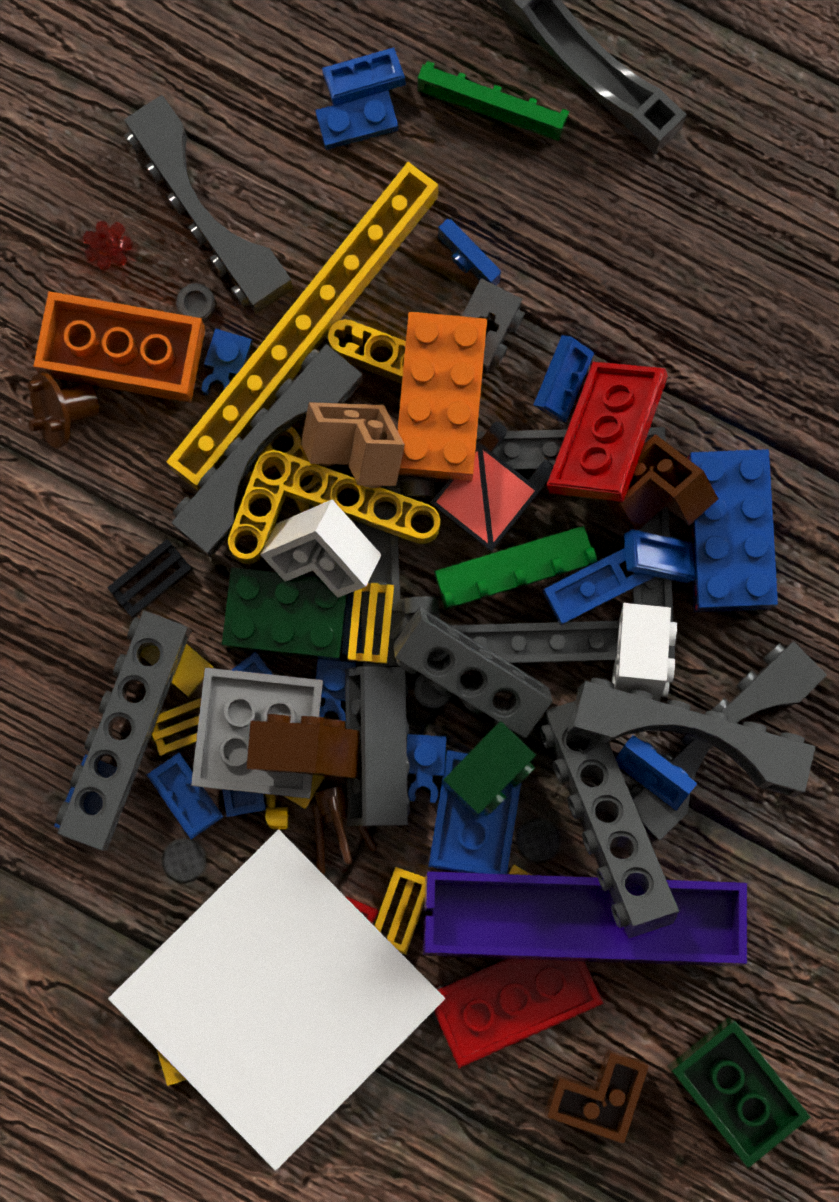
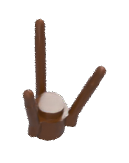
(333, 807)

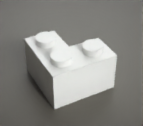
(322, 543)
(644, 649)

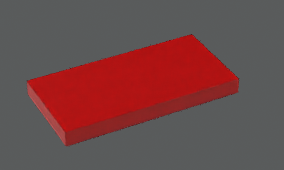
(607, 431)
(512, 1004)

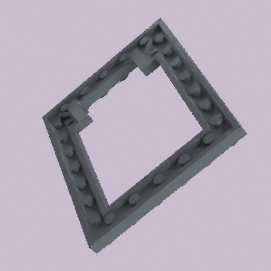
(513, 642)

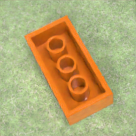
(120, 346)
(441, 395)

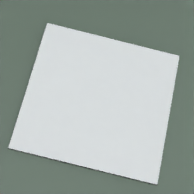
(276, 999)

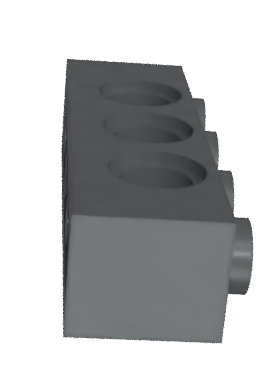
(429, 633)

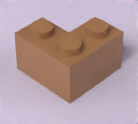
(354, 437)

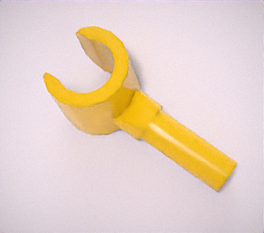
(275, 816)

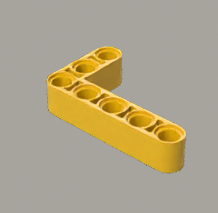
(333, 483)

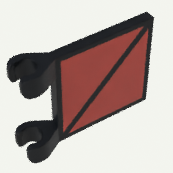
(495, 495)

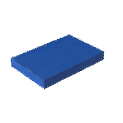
(468, 841)

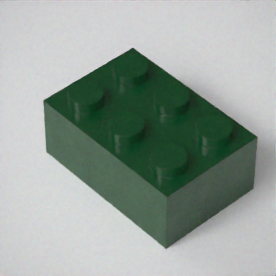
(283, 617)
(488, 769)
(738, 1092)

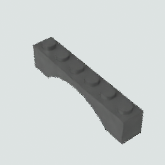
(631, 99)
(252, 267)
(212, 511)
(781, 683)
(768, 759)

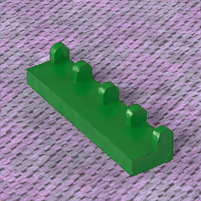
(491, 102)
(515, 567)

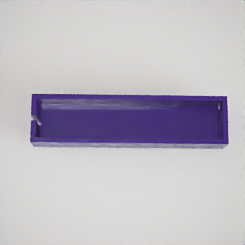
(574, 921)

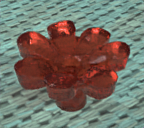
(107, 244)

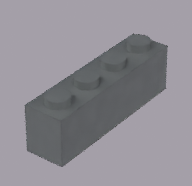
(378, 710)

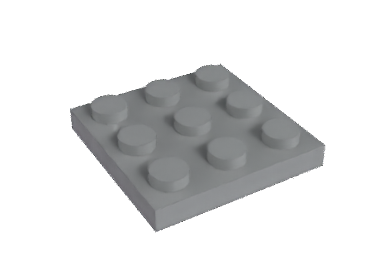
(222, 742)

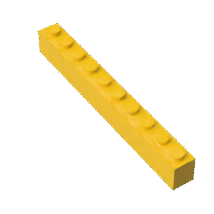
(306, 323)

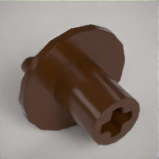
(59, 407)

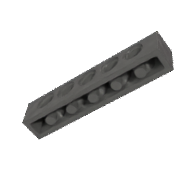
(72, 817)
(634, 913)

